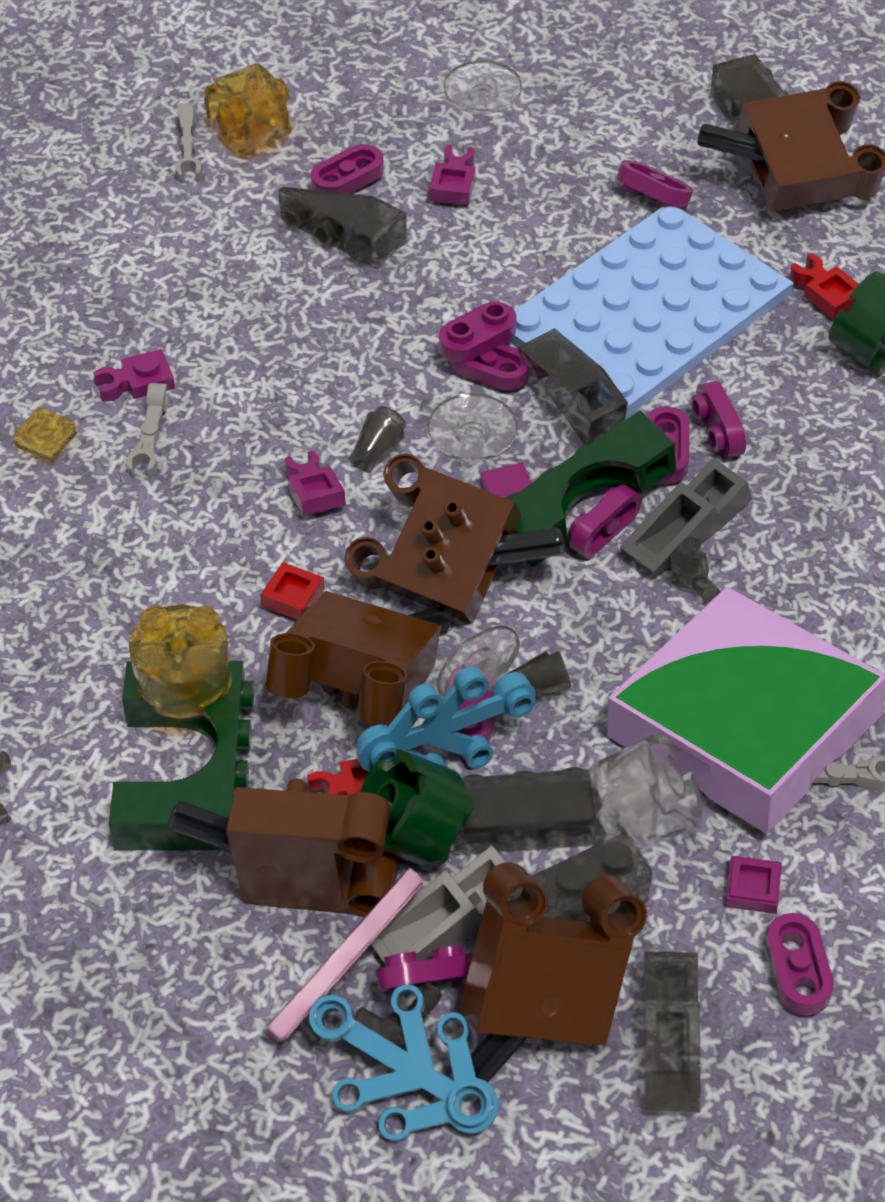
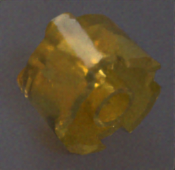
(248, 108)
(180, 659)

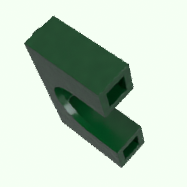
(143, 808)

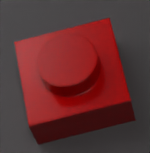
(292, 591)

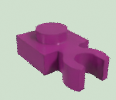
(454, 178)
(134, 376)
(313, 487)

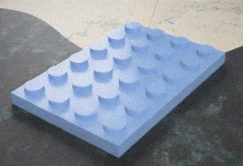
(655, 302)

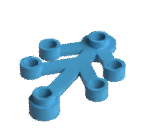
(510, 695)
(412, 1068)

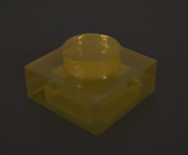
(45, 434)

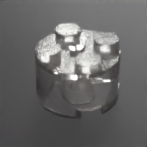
(646, 792)

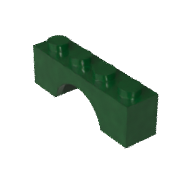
(628, 454)

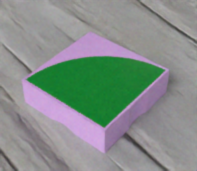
(749, 706)

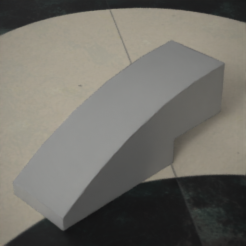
(441, 912)

